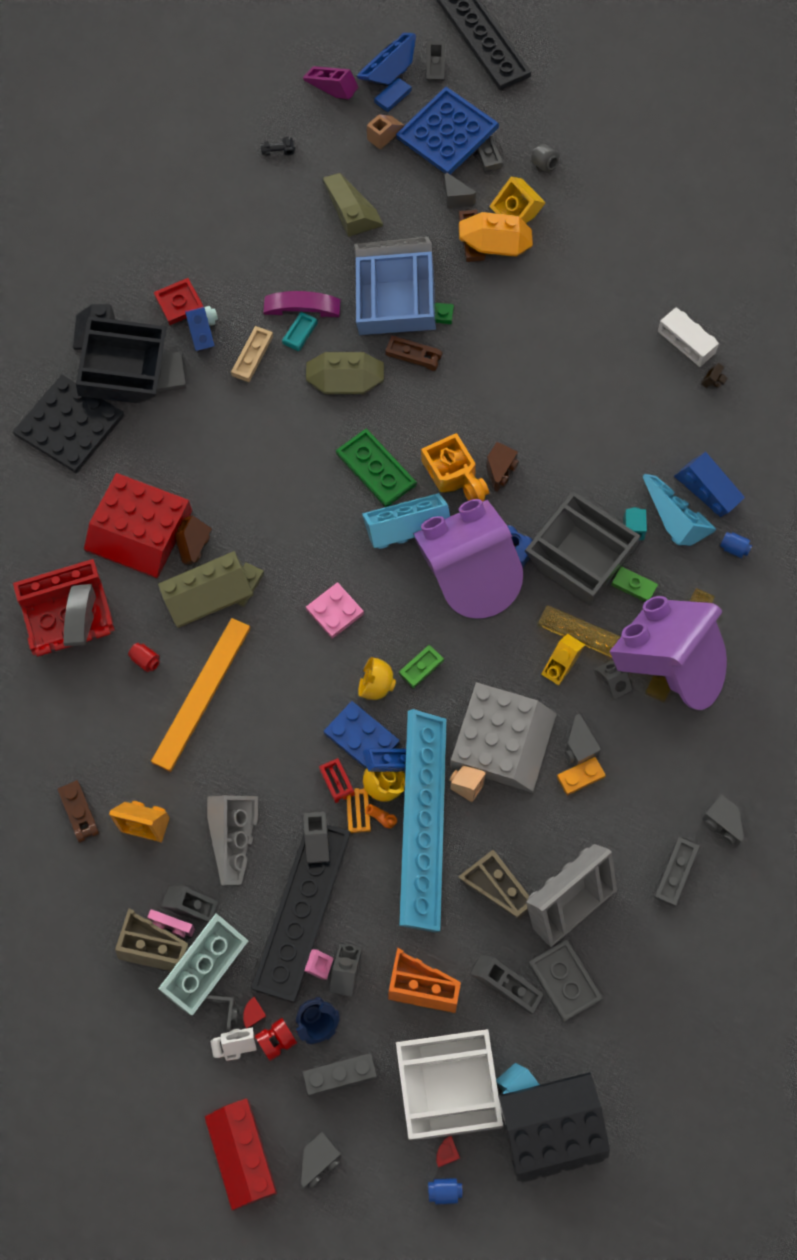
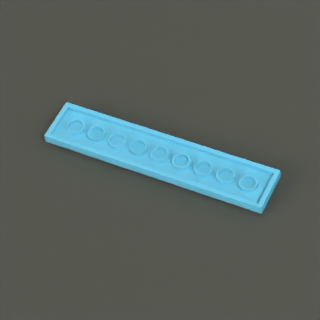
(423, 822)

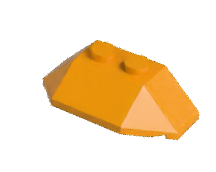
(496, 234)

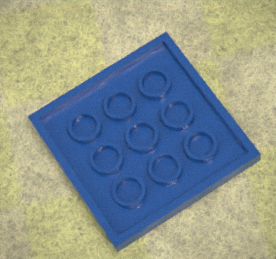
(447, 131)

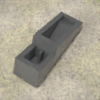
(78, 615)

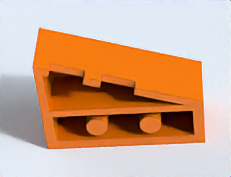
(421, 985)

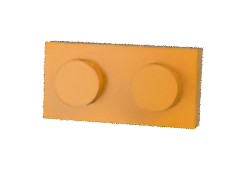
(581, 776)

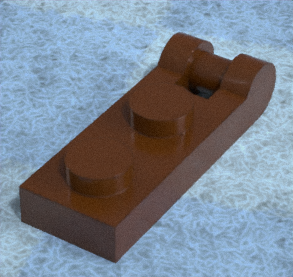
(413, 352)
(78, 810)

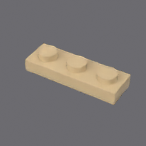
(252, 354)

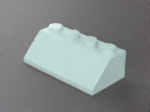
(203, 964)

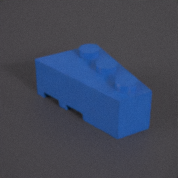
(710, 484)

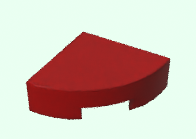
(253, 1013)
(447, 1152)

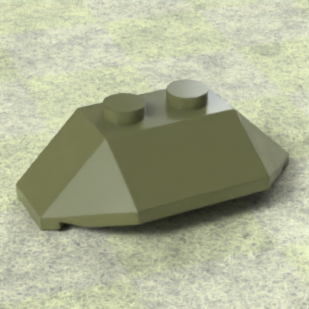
(344, 372)

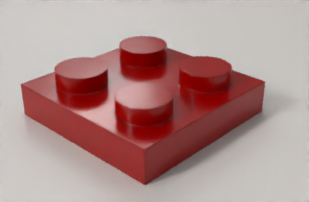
(177, 299)

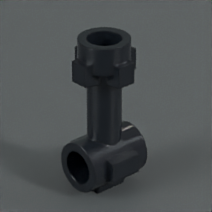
(287, 145)

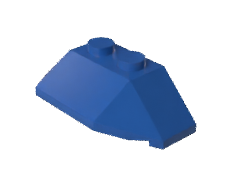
(390, 61)

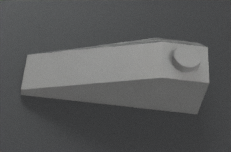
(231, 829)

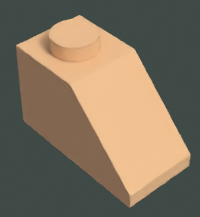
(467, 782)

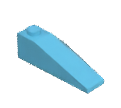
(680, 522)

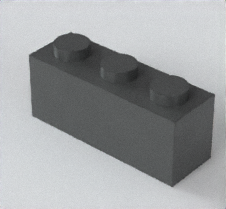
(339, 1075)

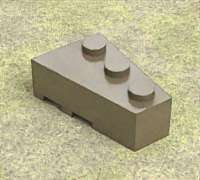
(148, 944)

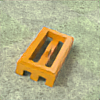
(358, 814)

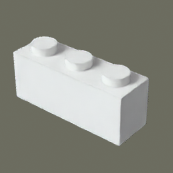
(688, 336)

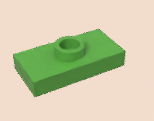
(634, 584)

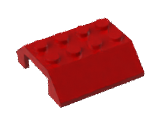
(45, 603)

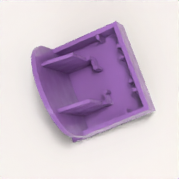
(472, 559)
(676, 643)

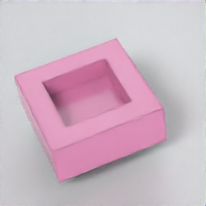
(319, 964)

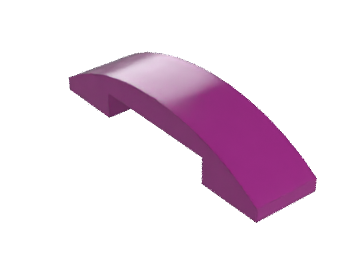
(302, 302)

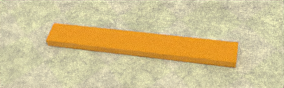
(200, 695)

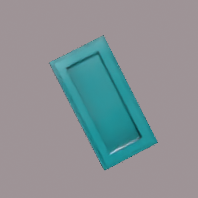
(299, 331)

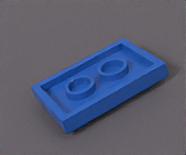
(356, 731)

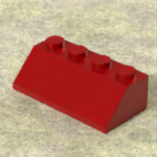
(240, 1154)

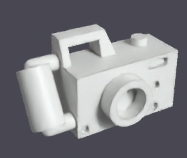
(234, 1043)

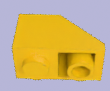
(563, 659)

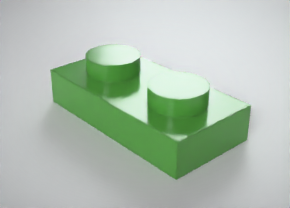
(421, 666)

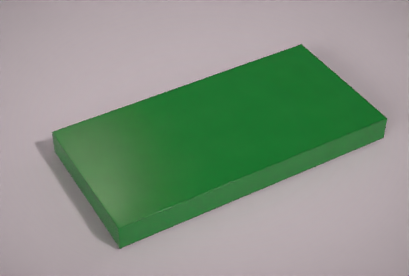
(376, 468)

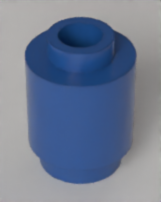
(736, 544)
(444, 1191)

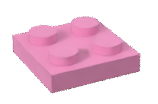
(334, 610)

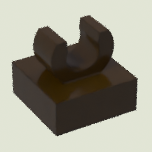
(714, 377)

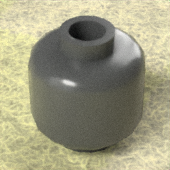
(545, 157)

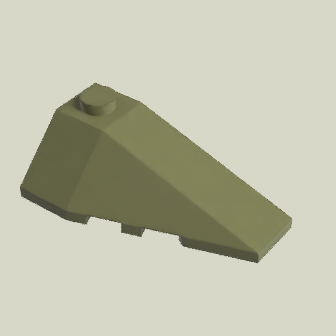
(352, 208)

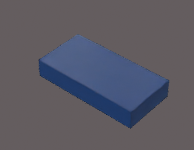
(393, 94)

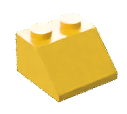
(517, 200)

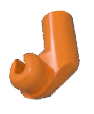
(384, 818)

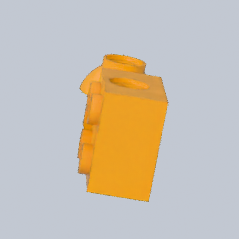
(453, 468)

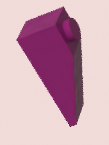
(334, 81)

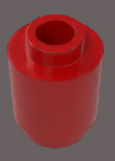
(144, 657)

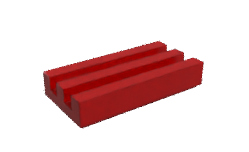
(343, 794)

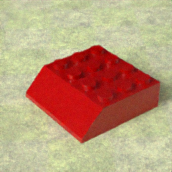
(136, 525)

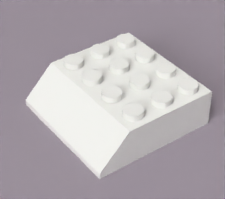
(449, 1085)

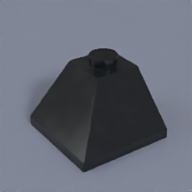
(94, 310)

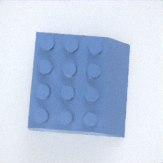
(395, 293)

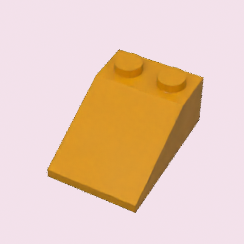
(140, 820)

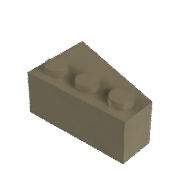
(497, 883)

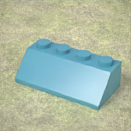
(401, 520)

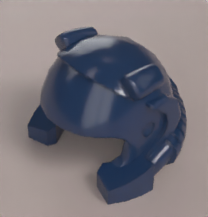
(316, 1021)

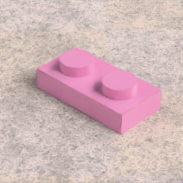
(178, 926)

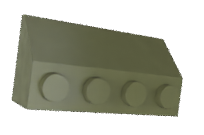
(206, 589)

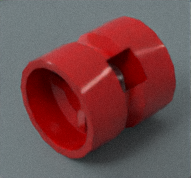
(283, 1035)

